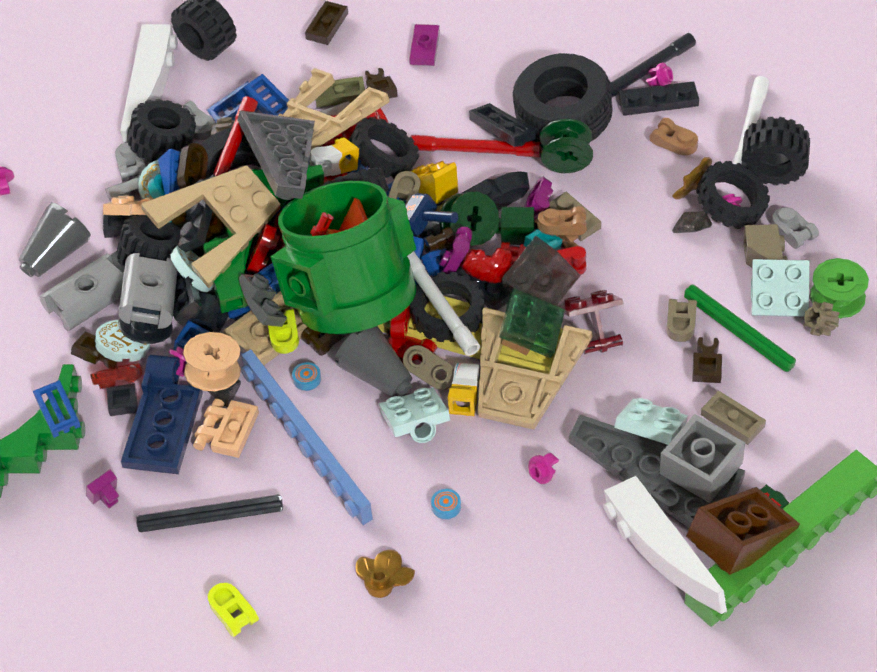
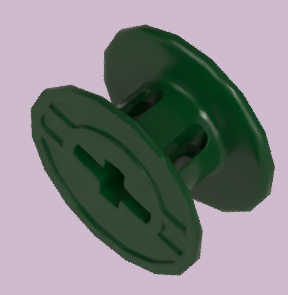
(566, 146)
(482, 213)

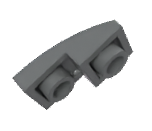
(259, 298)

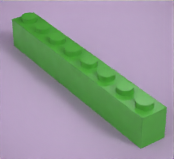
(817, 511)

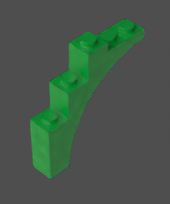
(227, 284)
(28, 445)

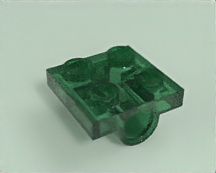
(532, 323)

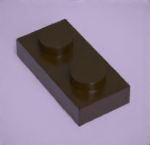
(326, 22)

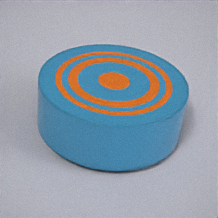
(306, 376)
(446, 504)

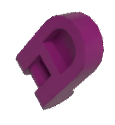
(539, 196)
(452, 260)

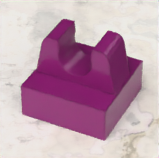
(103, 489)

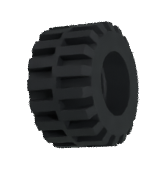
(203, 27)
(160, 127)
(776, 150)
(143, 237)

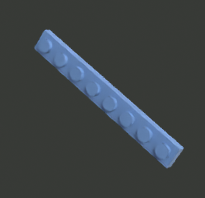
(309, 441)

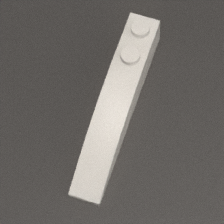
(150, 68)
(660, 542)

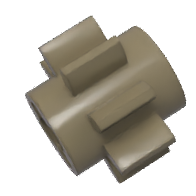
(821, 319)

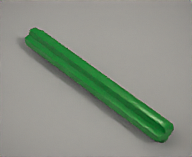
(740, 328)

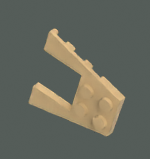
(327, 126)
(239, 203)
(516, 393)

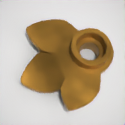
(691, 180)
(383, 573)

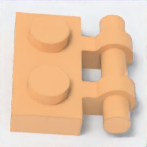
(124, 206)
(233, 430)

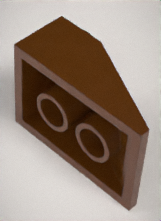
(740, 529)

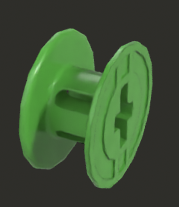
(841, 284)

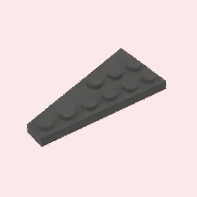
(281, 149)
(634, 455)

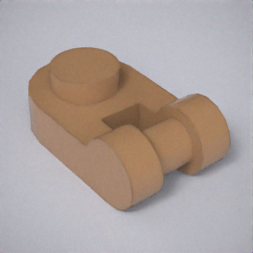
(681, 141)
(563, 221)

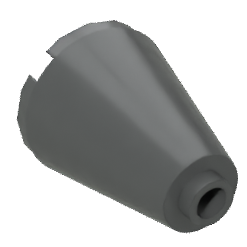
(52, 240)
(374, 362)

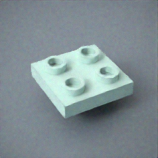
(780, 288)
(408, 411)
(651, 420)

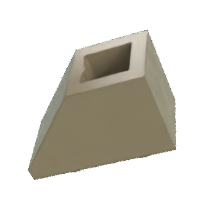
(763, 243)

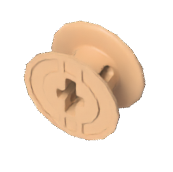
(212, 361)

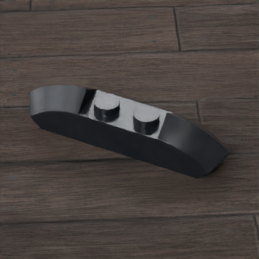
(501, 188)

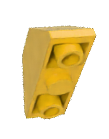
(438, 180)

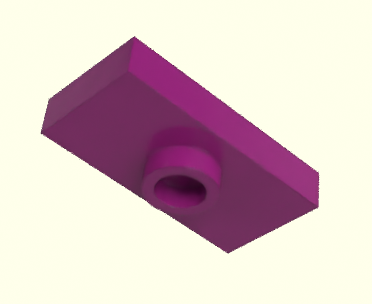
(424, 44)

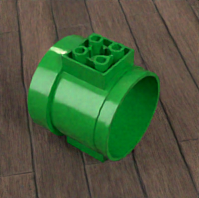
(349, 276)

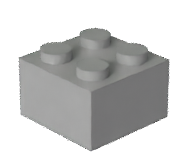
(702, 458)

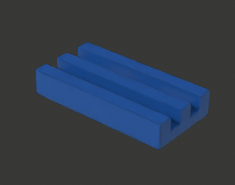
(63, 424)

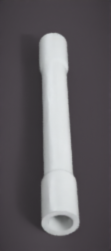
(757, 97)
(460, 332)

